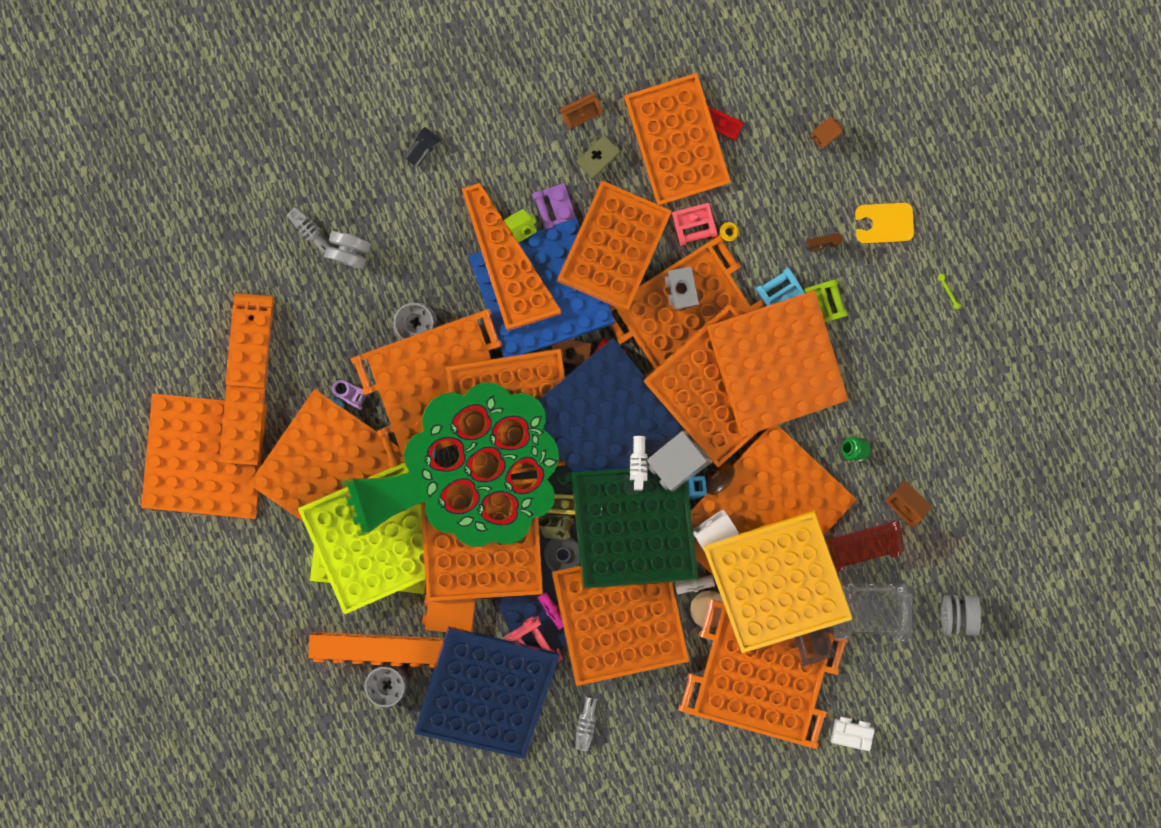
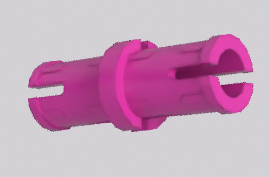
(551, 609)

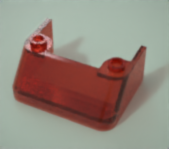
(866, 544)

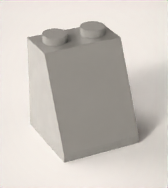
(678, 461)

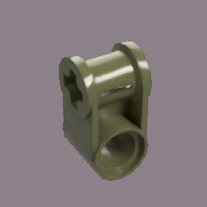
(553, 527)

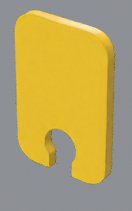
(890, 222)

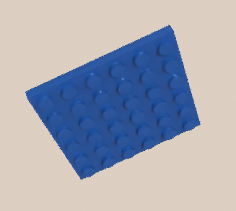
(580, 312)

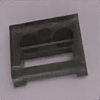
(820, 645)

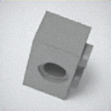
(685, 277)

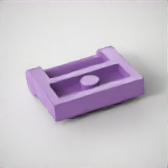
(560, 203)

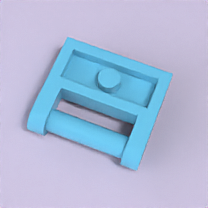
(789, 291)

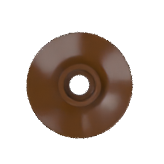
(719, 478)

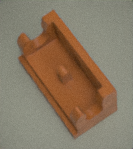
(581, 111)

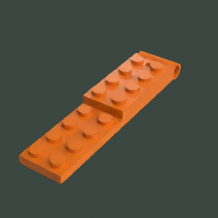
(246, 379)

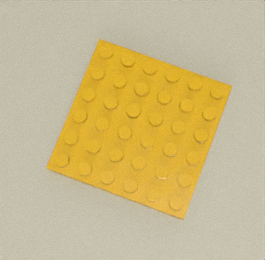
(778, 581)

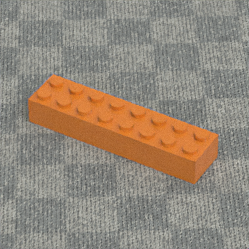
(374, 649)

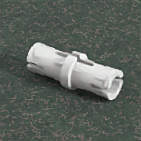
(701, 583)

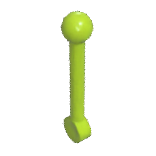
(941, 277)

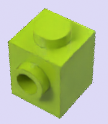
(521, 225)

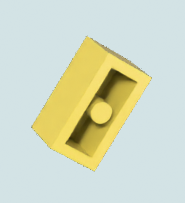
(563, 505)

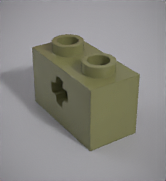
(594, 167)

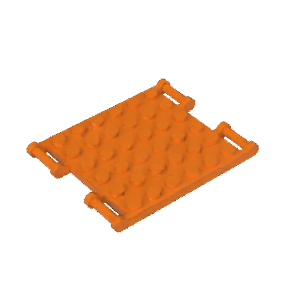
(660, 328)
(415, 372)
(759, 688)

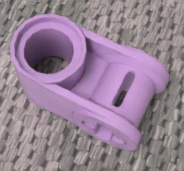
(351, 394)

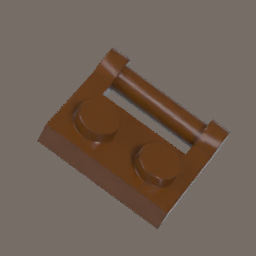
(818, 243)

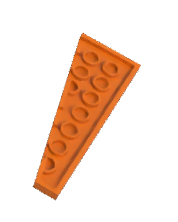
(516, 284)

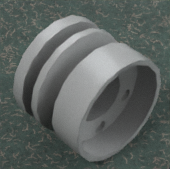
(409, 312)
(961, 615)
(376, 686)

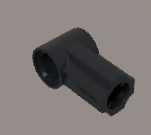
(422, 146)

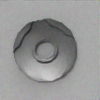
(552, 549)

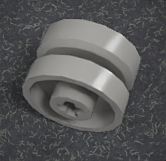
(347, 249)

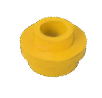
(734, 229)

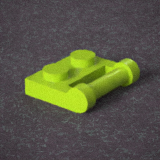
(823, 300)

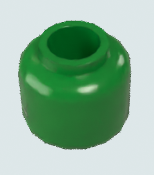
(855, 449)

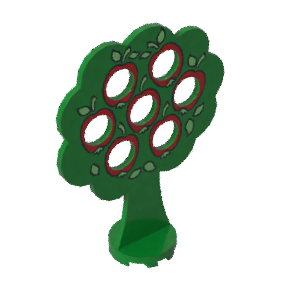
(427, 482)

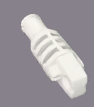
(638, 463)

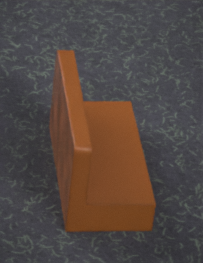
(908, 504)

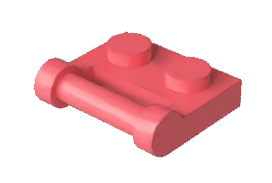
(691, 218)

